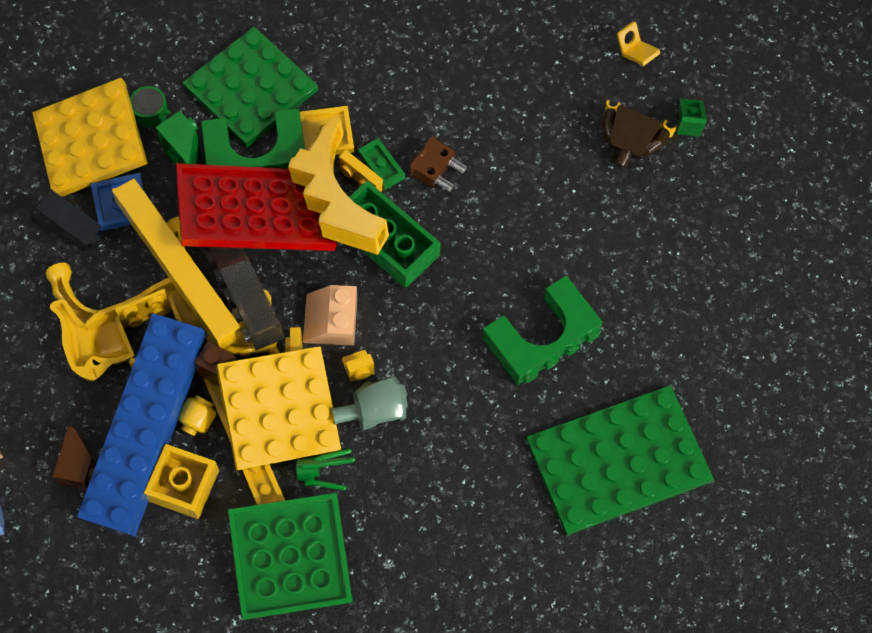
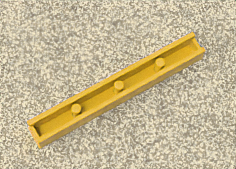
(177, 264)

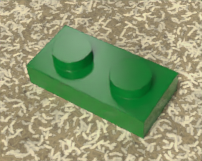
(382, 163)

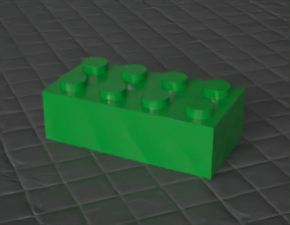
(408, 246)

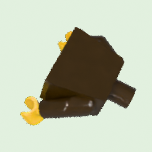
(633, 133)

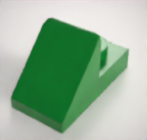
(691, 117)

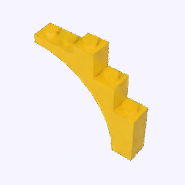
(340, 216)

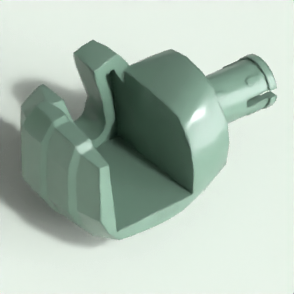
(375, 404)

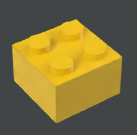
(181, 481)

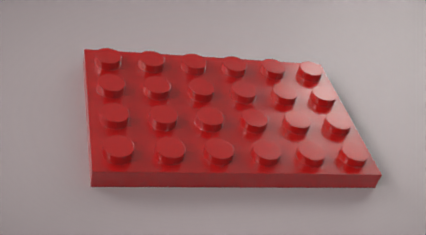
(245, 209)

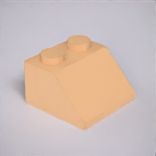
(331, 315)

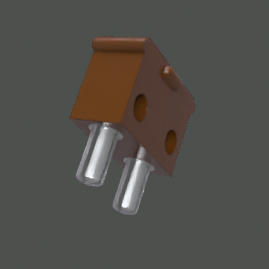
(433, 163)

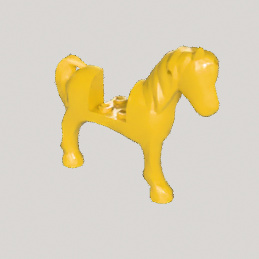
(101, 333)

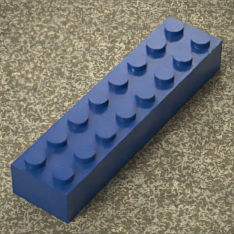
(142, 424)

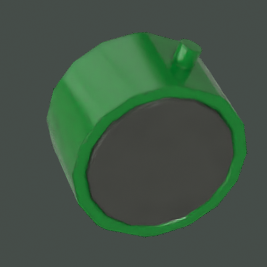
(149, 106)

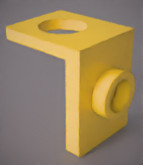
(636, 49)

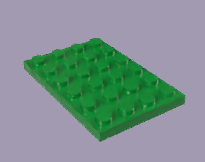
(619, 460)

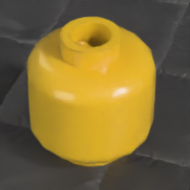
(196, 415)

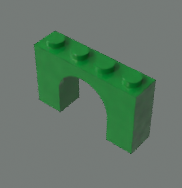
(287, 146)
(525, 359)

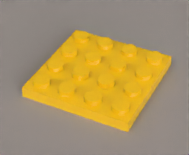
(89, 138)
(278, 407)

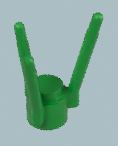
(309, 468)

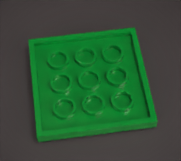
(249, 85)
(289, 556)

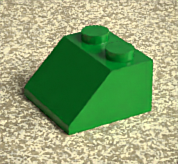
(180, 139)

